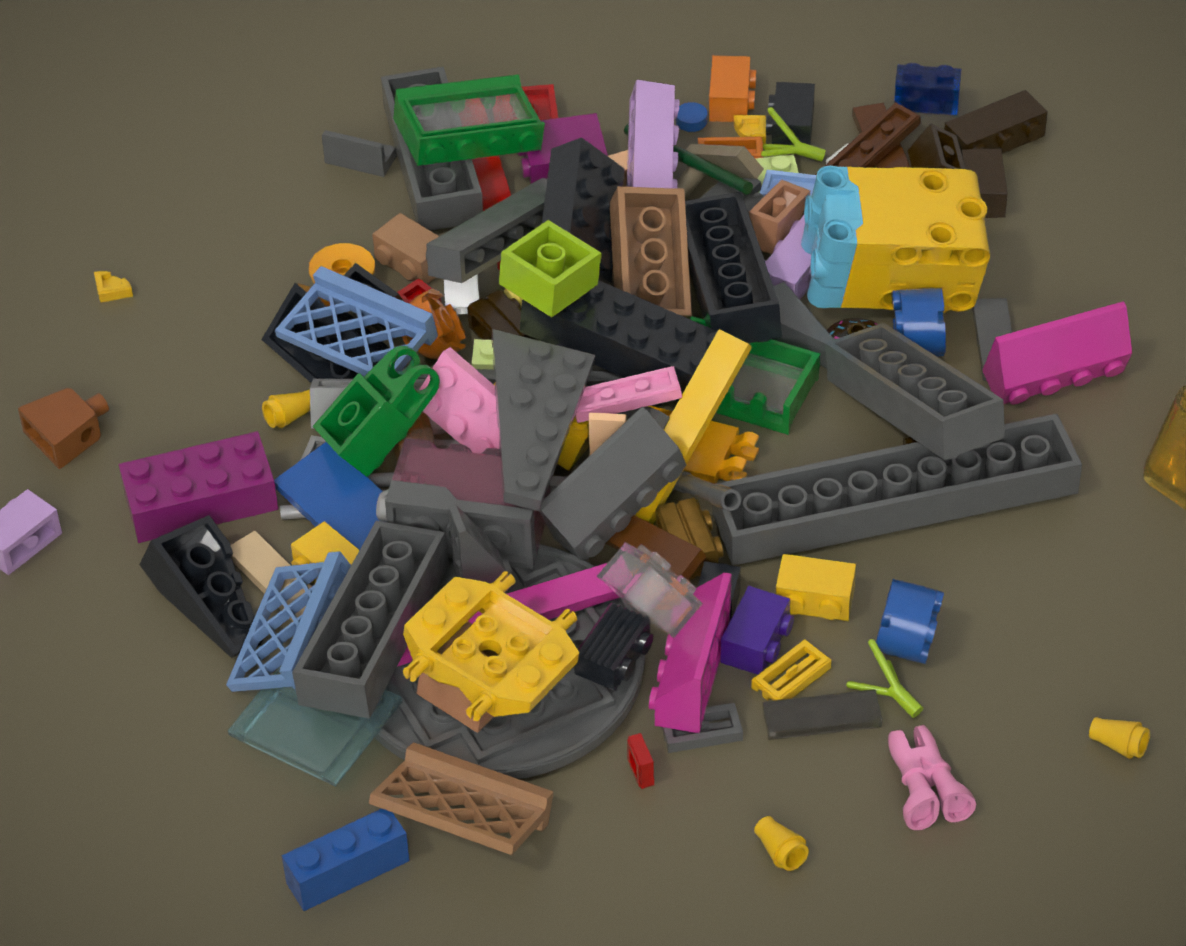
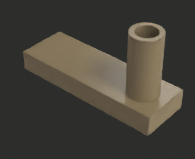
(731, 158)

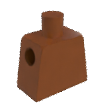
(63, 424)

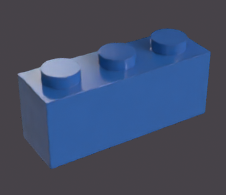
(345, 858)

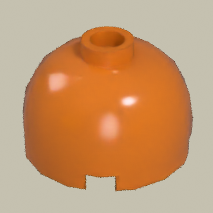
(447, 324)

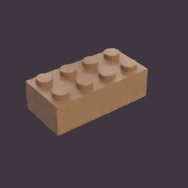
(651, 246)

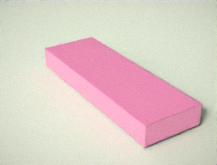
(629, 393)

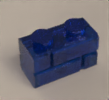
(928, 88)

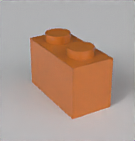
(731, 88)

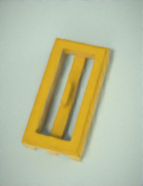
(796, 677)

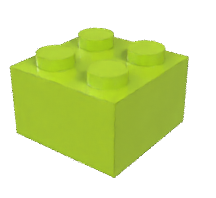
(549, 268)

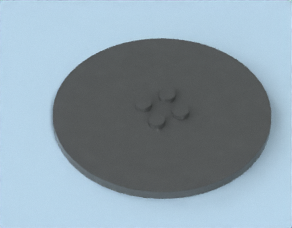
(556, 732)

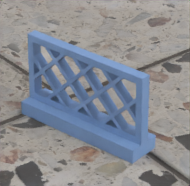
(365, 301)
(316, 599)

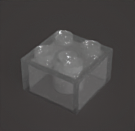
(651, 587)

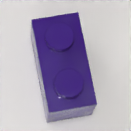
(756, 630)

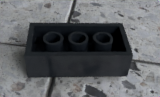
(580, 196)

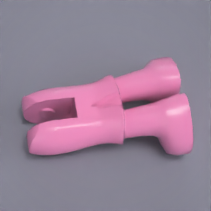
(920, 771)

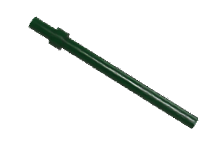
(710, 169)

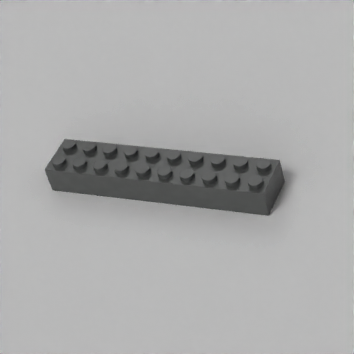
(895, 491)

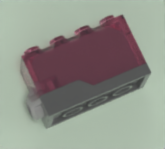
(435, 478)

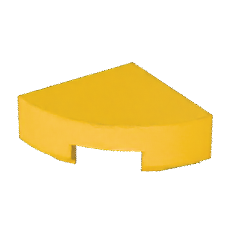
(751, 126)
(111, 287)

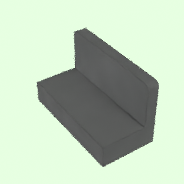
(357, 153)

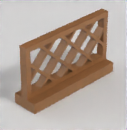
(460, 782)

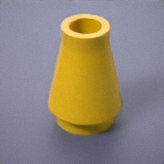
(285, 408)
(1121, 736)
(783, 845)

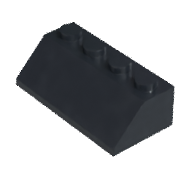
(304, 361)

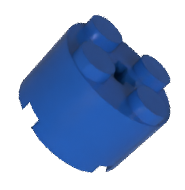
(921, 317)
(909, 621)

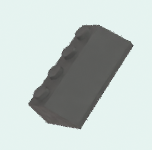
(612, 486)

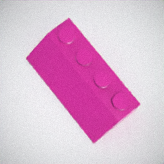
(1059, 354)
(693, 660)

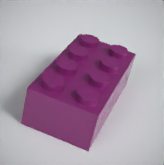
(216, 479)

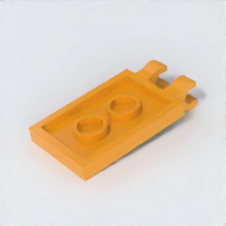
(711, 457)

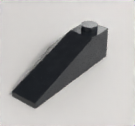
(199, 578)

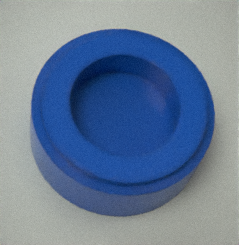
(691, 117)

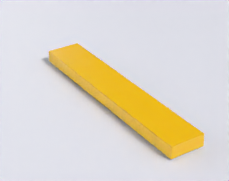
(700, 403)

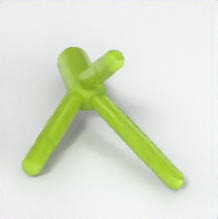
(798, 148)
(895, 690)

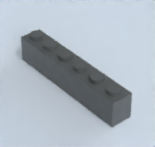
(481, 239)

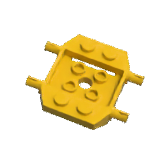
(529, 647)

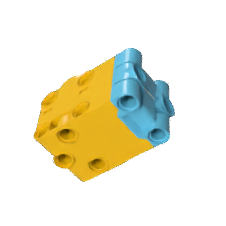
(892, 233)

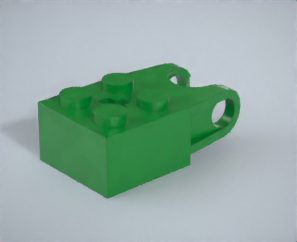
(377, 410)

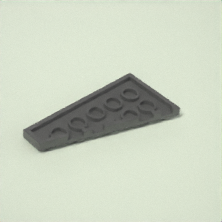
(535, 407)

